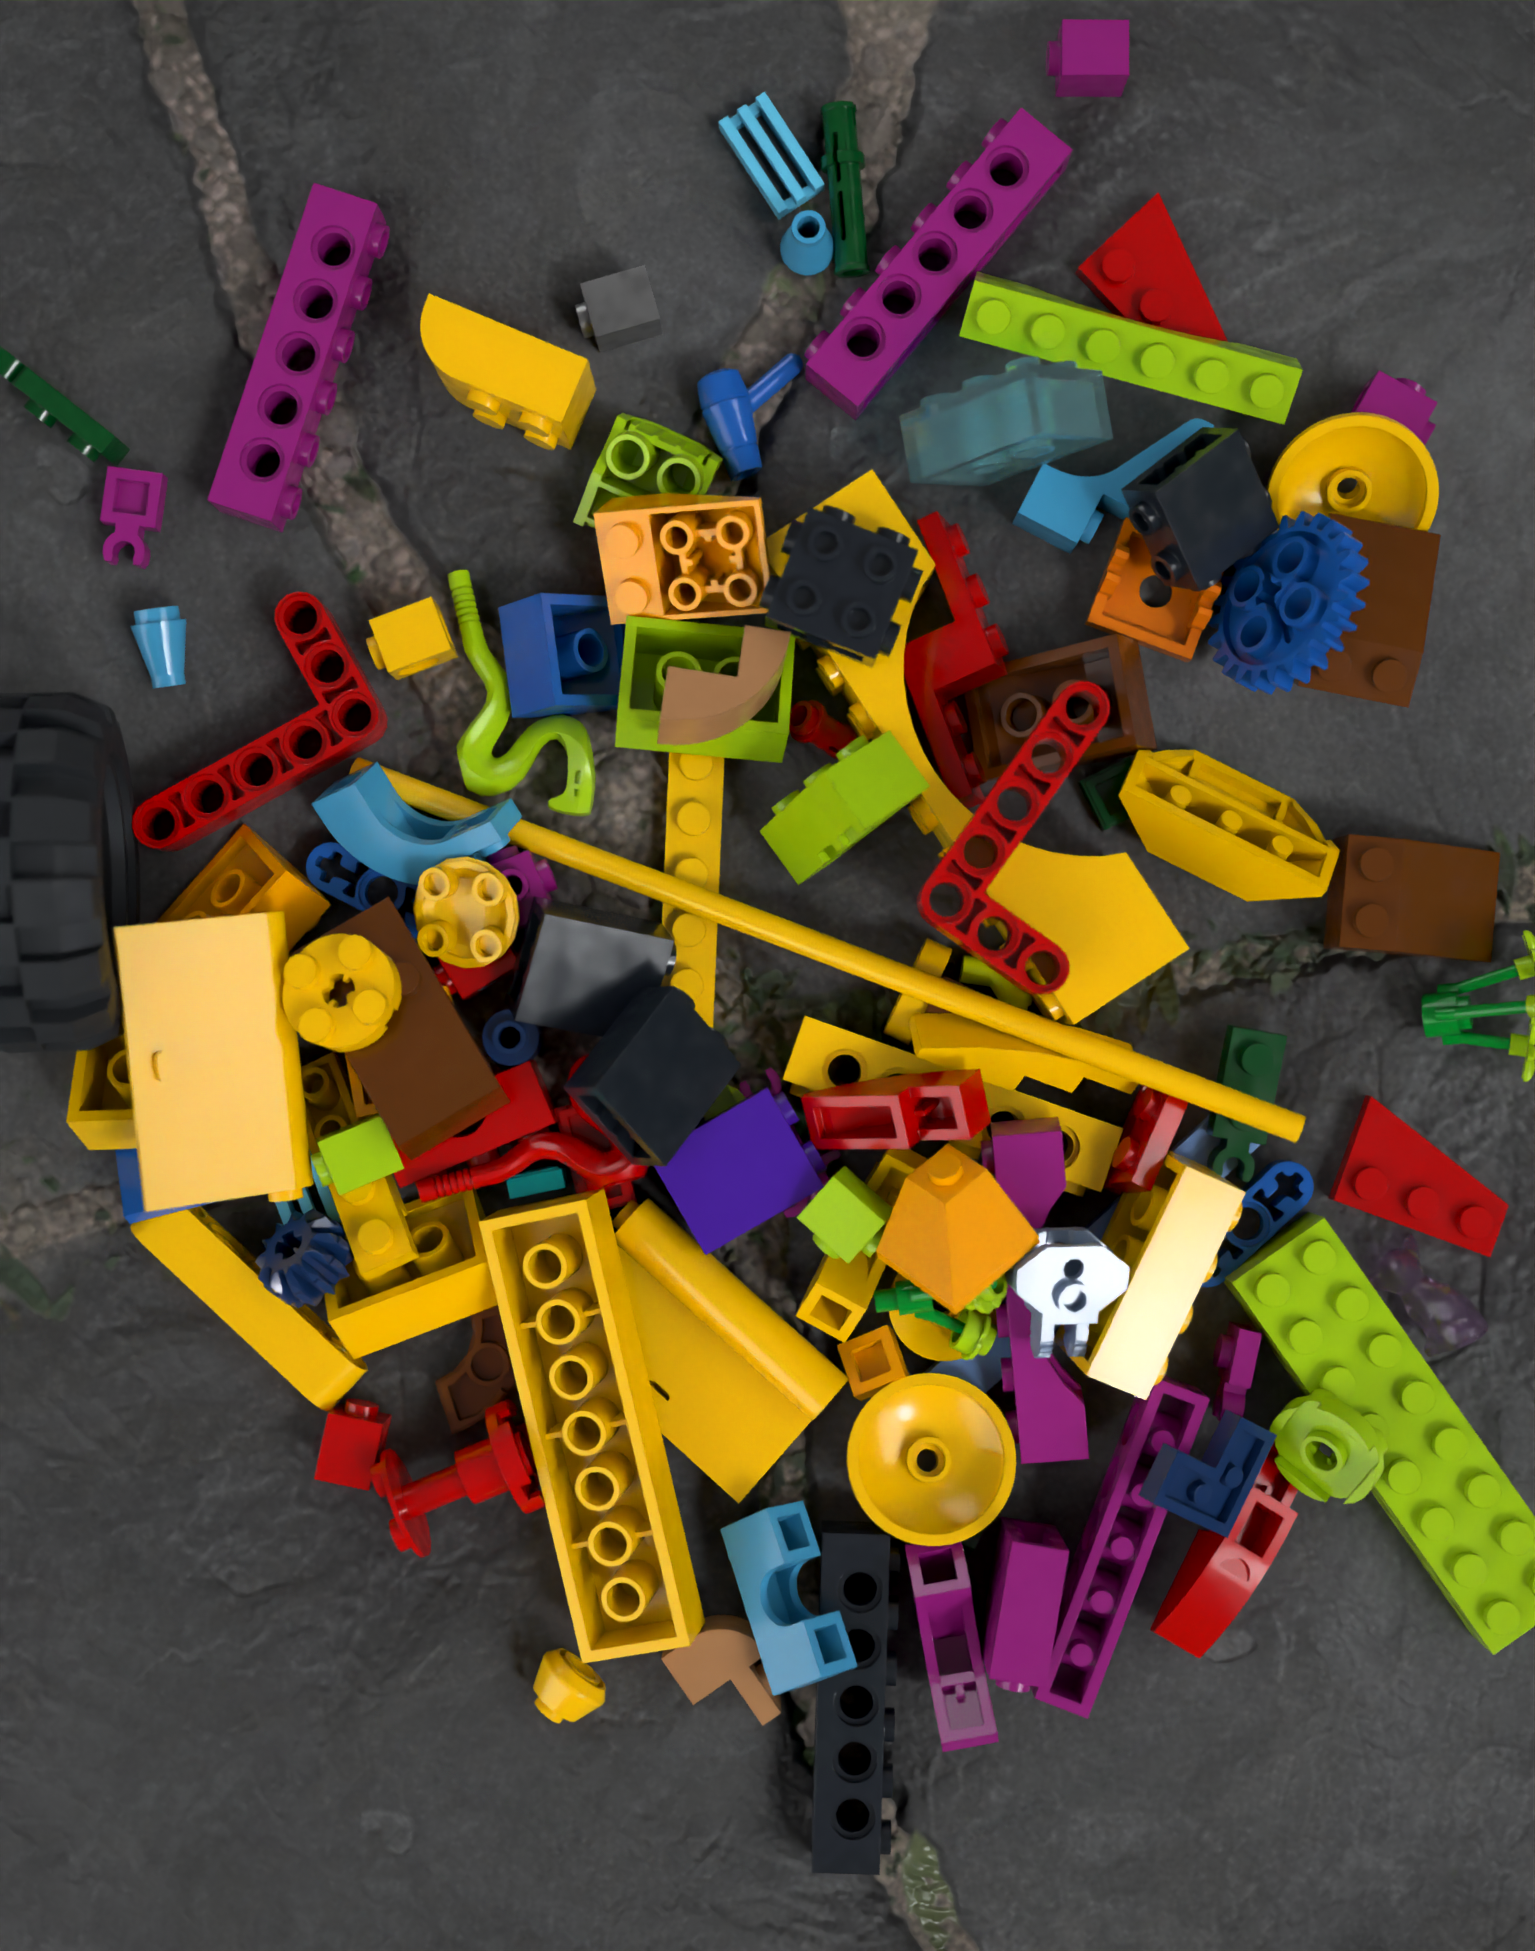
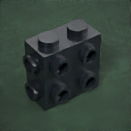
(1201, 508)
(842, 585)

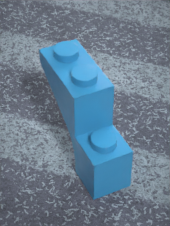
(1063, 505)

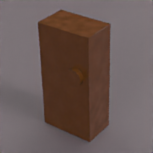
(426, 1065)

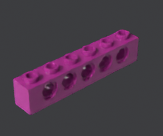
(1018, 146)
(328, 222)
(1116, 1546)

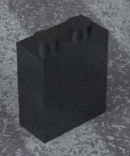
(584, 966)
(653, 1075)

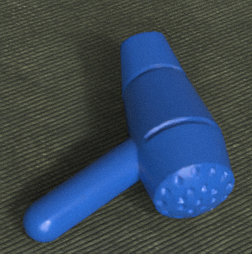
(730, 410)

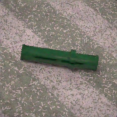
(843, 167)

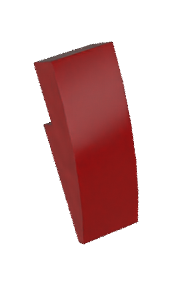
(898, 1111)

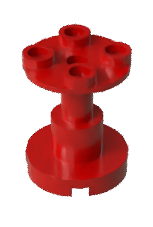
(480, 1472)

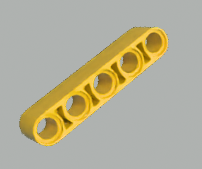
(228, 1282)

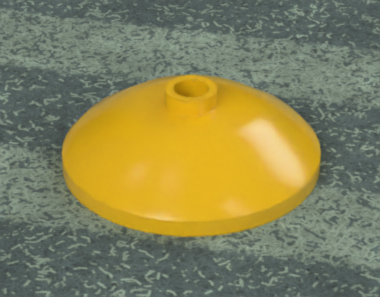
(1385, 457)
(970, 1449)

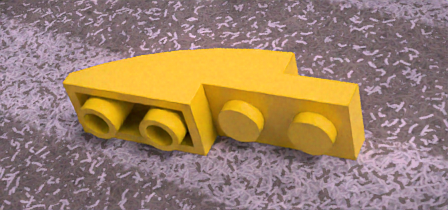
(372, 1212)

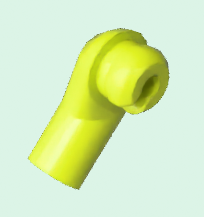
(978, 973)

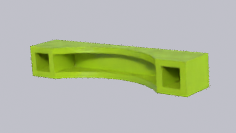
(1131, 351)

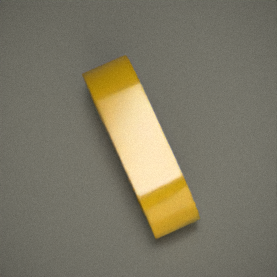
(930, 959)

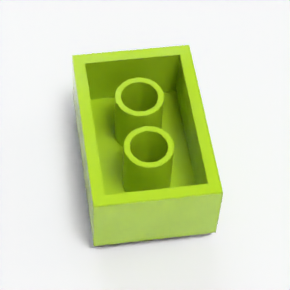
(704, 647)

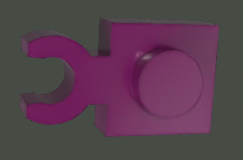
(133, 505)
(1236, 1358)

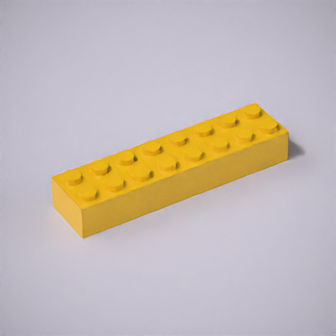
(593, 1426)

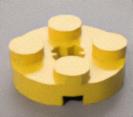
(312, 977)

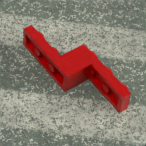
(953, 659)

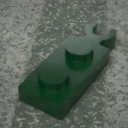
(52, 406)
(1251, 1065)

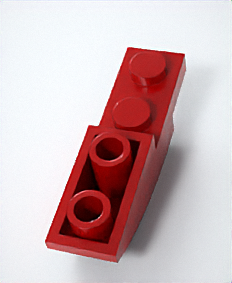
(1225, 1571)

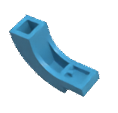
(397, 840)

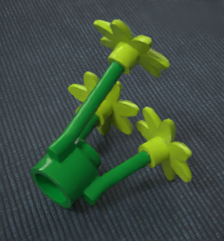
(1448, 1013)

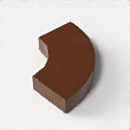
(481, 1376)

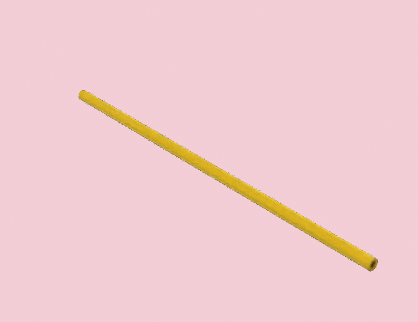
(863, 963)

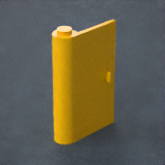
(212, 1060)
(719, 1361)

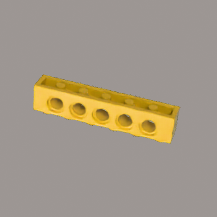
(1089, 1139)

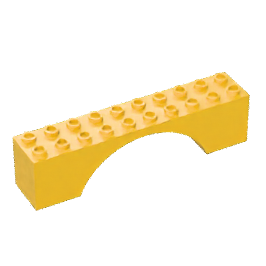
(1084, 904)

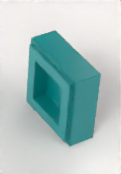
(538, 1180)

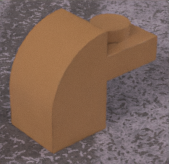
(722, 1653)

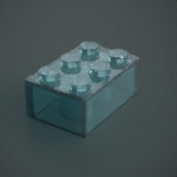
(1006, 423)

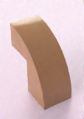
(710, 705)

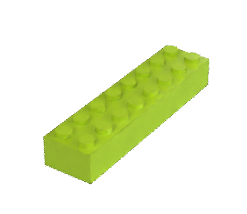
(1437, 1472)

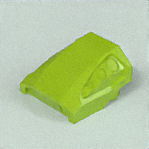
(646, 461)

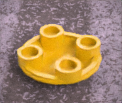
(465, 912)

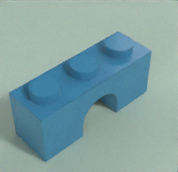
(766, 1560)

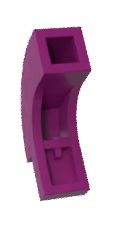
(951, 1645)

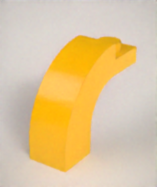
(843, 1290)

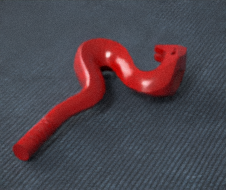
(595, 1166)

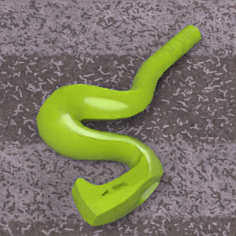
(492, 775)

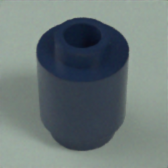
(528, 1047)

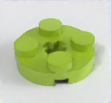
(1355, 1443)

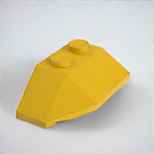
(1226, 827)

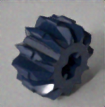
(305, 1258)

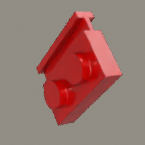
(1144, 1141)

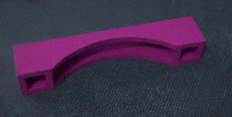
(1048, 1400)

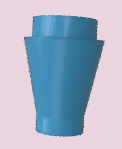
(804, 254)
(162, 644)

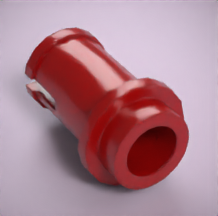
(812, 724)

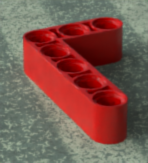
(279, 745)
(1004, 837)

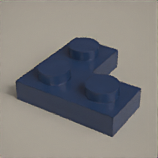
(1218, 1484)

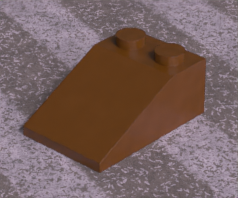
(1390, 635)
(1012, 705)
(1412, 899)

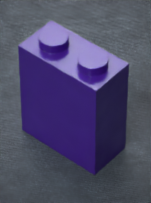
(741, 1169)

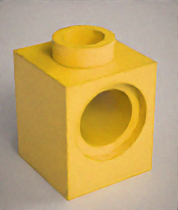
(411, 639)

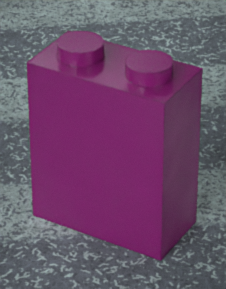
(1023, 1604)

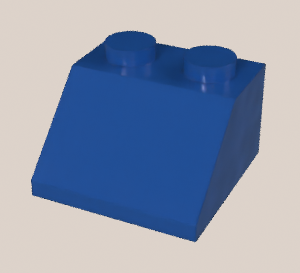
(561, 655)

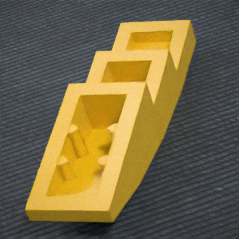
(1001, 1057)

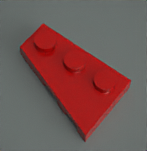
(1149, 276)
(1414, 1184)

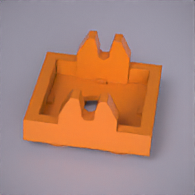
(1120, 610)

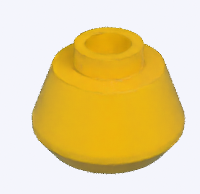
(567, 1687)

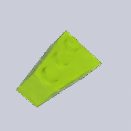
(842, 804)

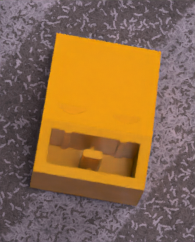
(682, 556)

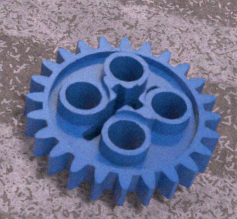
(1289, 603)

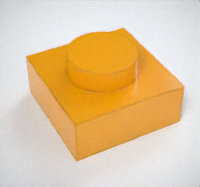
(872, 1361)

